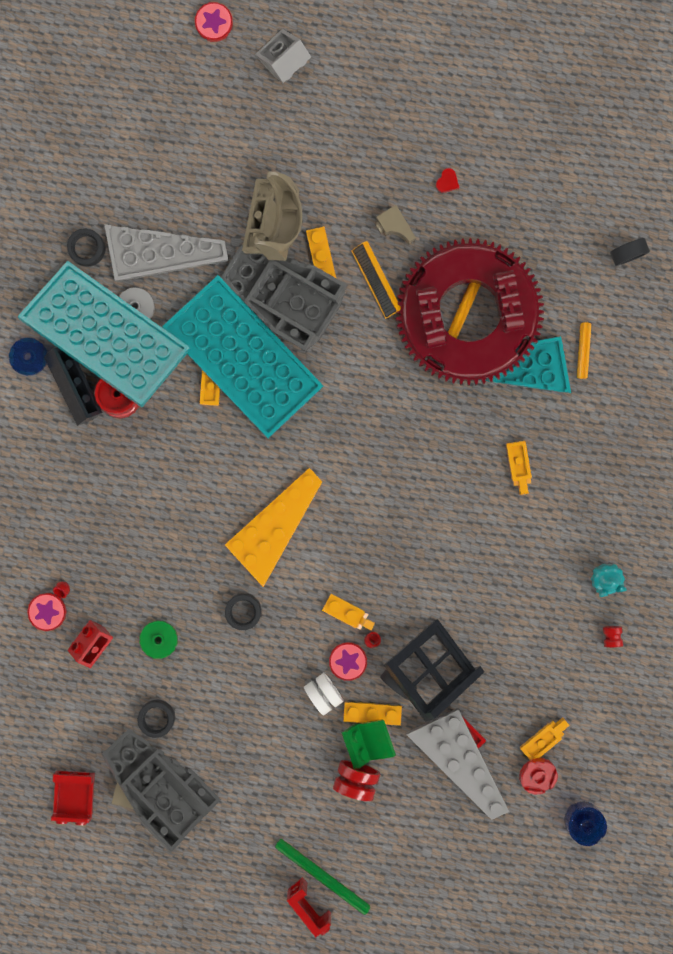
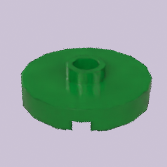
(165, 632)

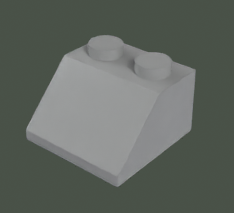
(283, 55)

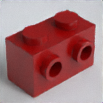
(90, 644)

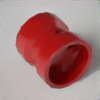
(613, 636)

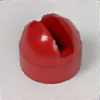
(61, 589)
(373, 637)

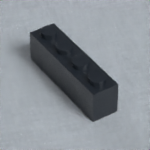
(73, 386)

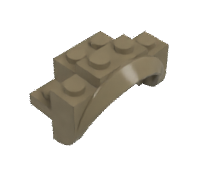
(273, 225)

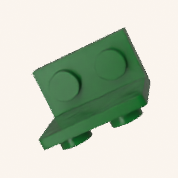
(368, 742)

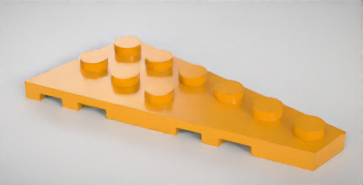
(267, 535)

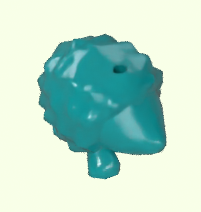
(608, 579)

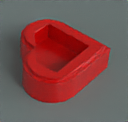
(448, 181)

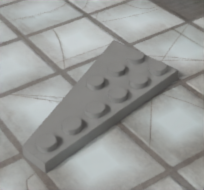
(149, 253)
(457, 755)

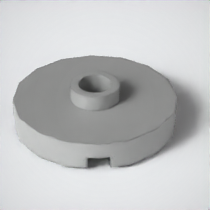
(142, 298)

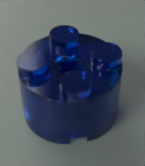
(592, 831)

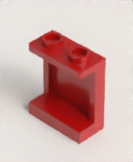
(73, 797)
(314, 922)

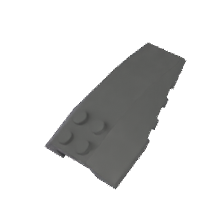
(286, 295)
(159, 789)

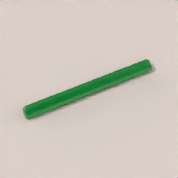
(322, 876)

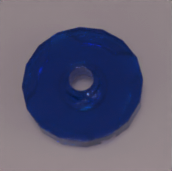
(35, 363)

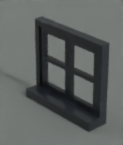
(450, 691)

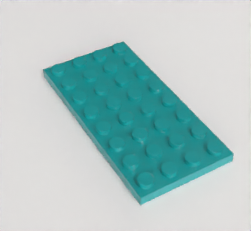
(104, 333)
(243, 357)

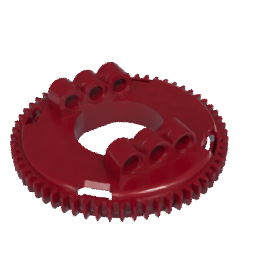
(514, 299)

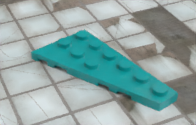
(542, 369)

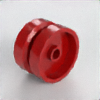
(114, 406)
(356, 782)

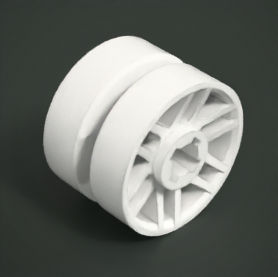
(323, 694)

